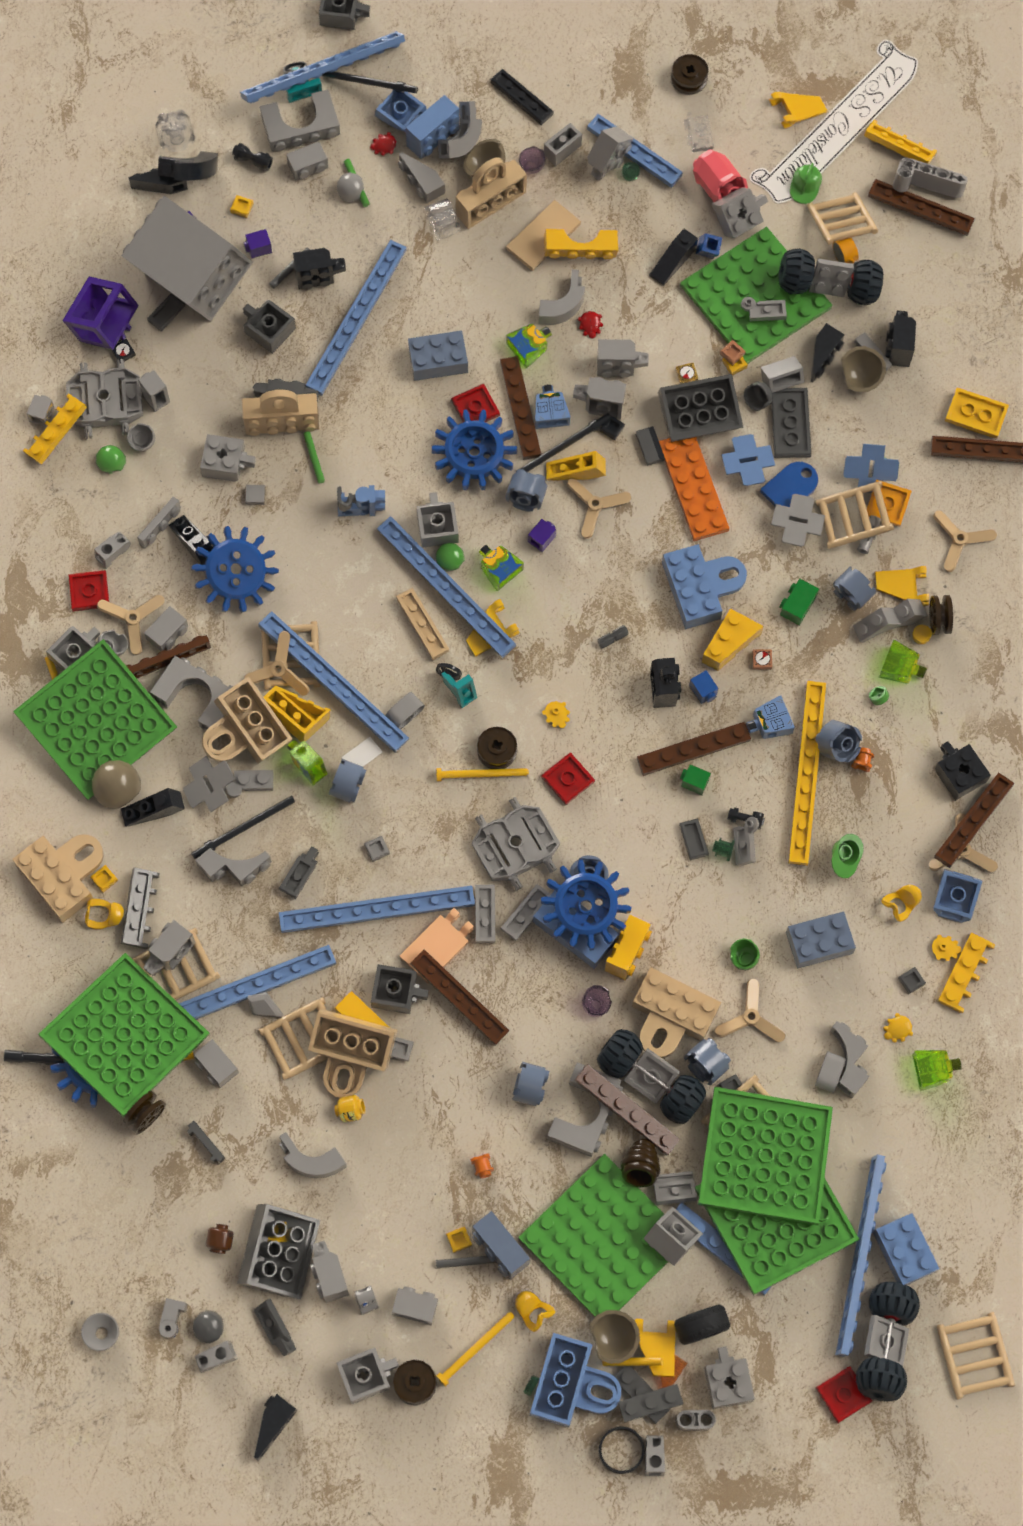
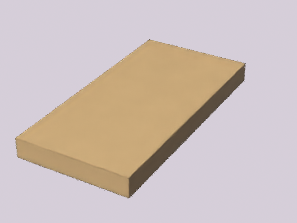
(529, 243)

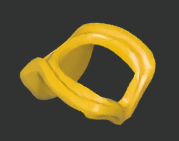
(909, 895)
(114, 918)
(526, 1303)

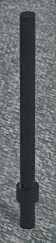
(400, 87)
(593, 426)
(243, 827)

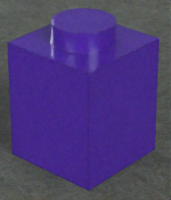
(258, 243)
(542, 535)

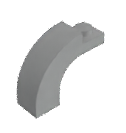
(467, 133)
(561, 310)
(311, 1167)

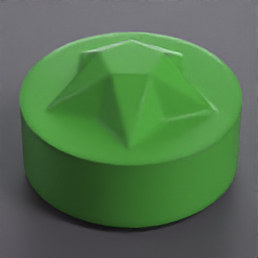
(879, 695)

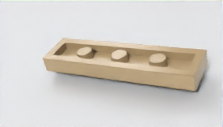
(422, 624)

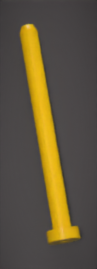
(480, 773)
(443, 1378)

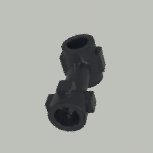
(734, 815)

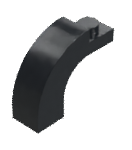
(189, 169)

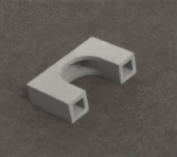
(283, 136)
(181, 674)
(582, 1138)

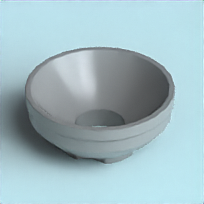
(95, 1322)

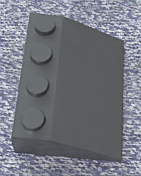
(700, 407)
(278, 1265)

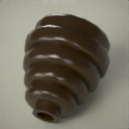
(641, 1164)

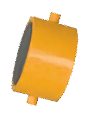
(845, 250)

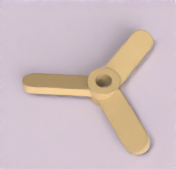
(593, 511)
(957, 545)
(133, 626)
(280, 659)
(970, 854)
(742, 1021)

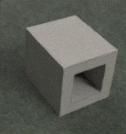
(40, 410)

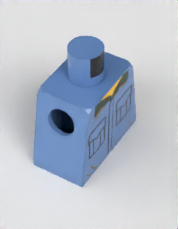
(551, 409)
(771, 719)

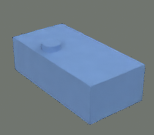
(581, 950)

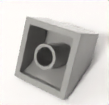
(673, 1236)

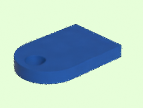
(790, 482)

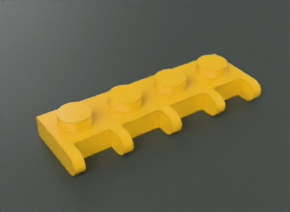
(899, 143)
(56, 429)
(964, 971)

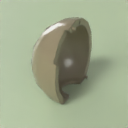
(482, 153)
(863, 369)
(115, 784)
(615, 1336)

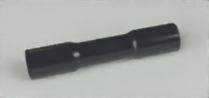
(21, 1056)

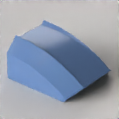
(400, 110)
(957, 896)

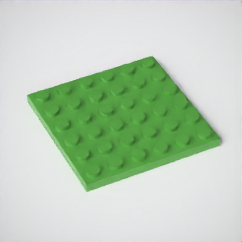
(751, 272)
(94, 716)
(124, 1034)
(765, 1156)
(596, 1238)
(775, 1248)

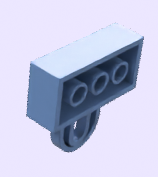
(698, 584)
(568, 1383)

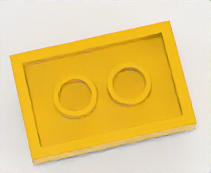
(976, 413)

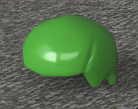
(110, 459)
(450, 556)
(744, 954)

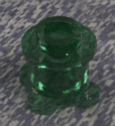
(723, 848)

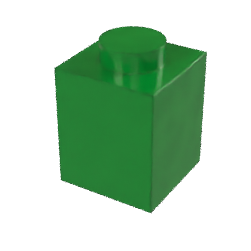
(695, 779)

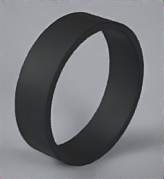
(642, 1446)

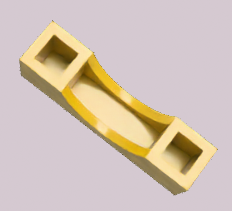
(558, 245)

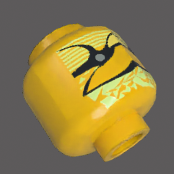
(350, 1108)

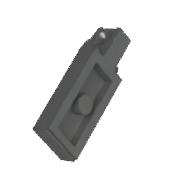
(299, 873)
(274, 1327)

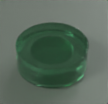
(630, 171)
(531, 1385)

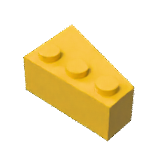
(731, 637)
(297, 715)
(628, 948)

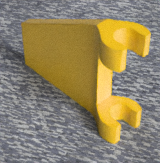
(798, 107)
(902, 583)
(477, 643)
(659, 1345)

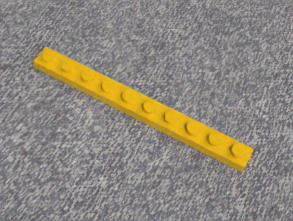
(807, 774)

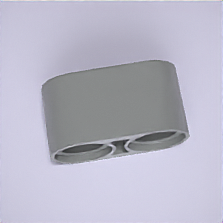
(405, 710)
(830, 1072)
(695, 1416)

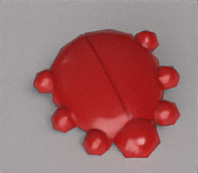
(383, 144)
(590, 323)

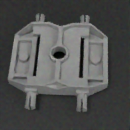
(107, 411)
(520, 857)

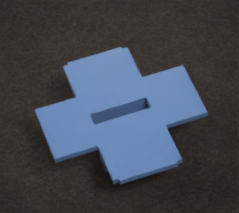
(744, 460)
(882, 468)

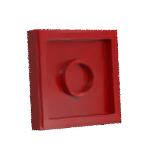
(475, 401)
(88, 589)
(568, 778)
(842, 1395)

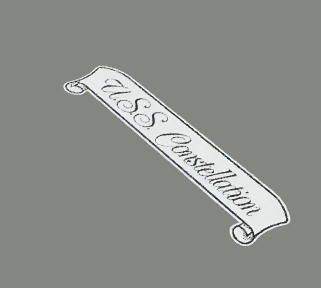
(843, 122)

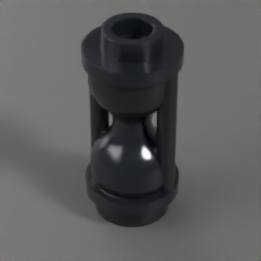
(260, 159)

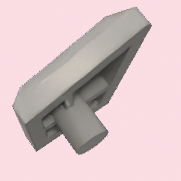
(263, 1005)

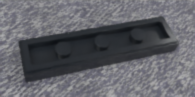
(521, 96)

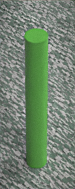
(365, 202)
(314, 458)

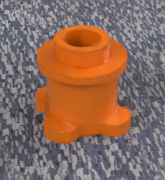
(863, 760)
(482, 1166)

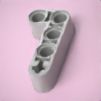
(928, 177)

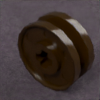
(689, 74)
(941, 614)
(491, 756)
(144, 1112)
(415, 1370)

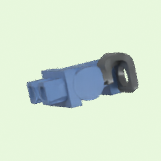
(362, 502)

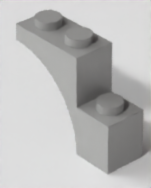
(885, 619)
(242, 870)
(853, 1048)

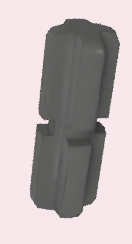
(616, 634)

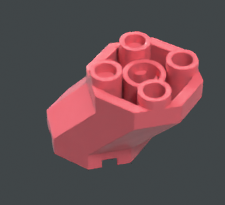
(717, 175)

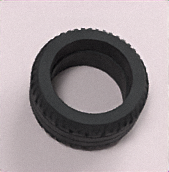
(702, 1324)

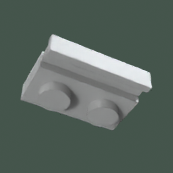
(675, 1188)

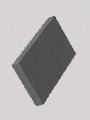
(791, 423)

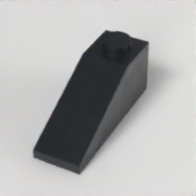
(674, 257)
(274, 1420)

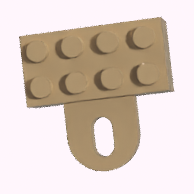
(490, 190)
(280, 412)
(247, 723)
(58, 874)
(674, 1009)
(350, 1046)

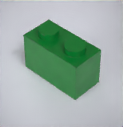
(799, 601)

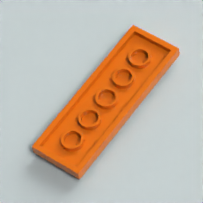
(694, 488)

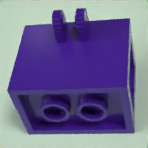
(101, 317)

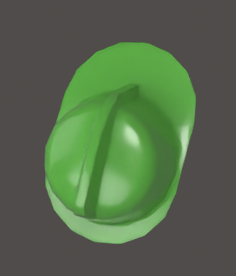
(805, 184)
(847, 855)

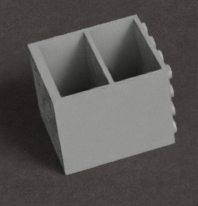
(187, 258)

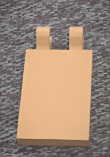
(439, 940)

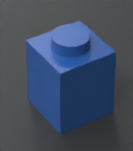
(708, 245)
(704, 687)

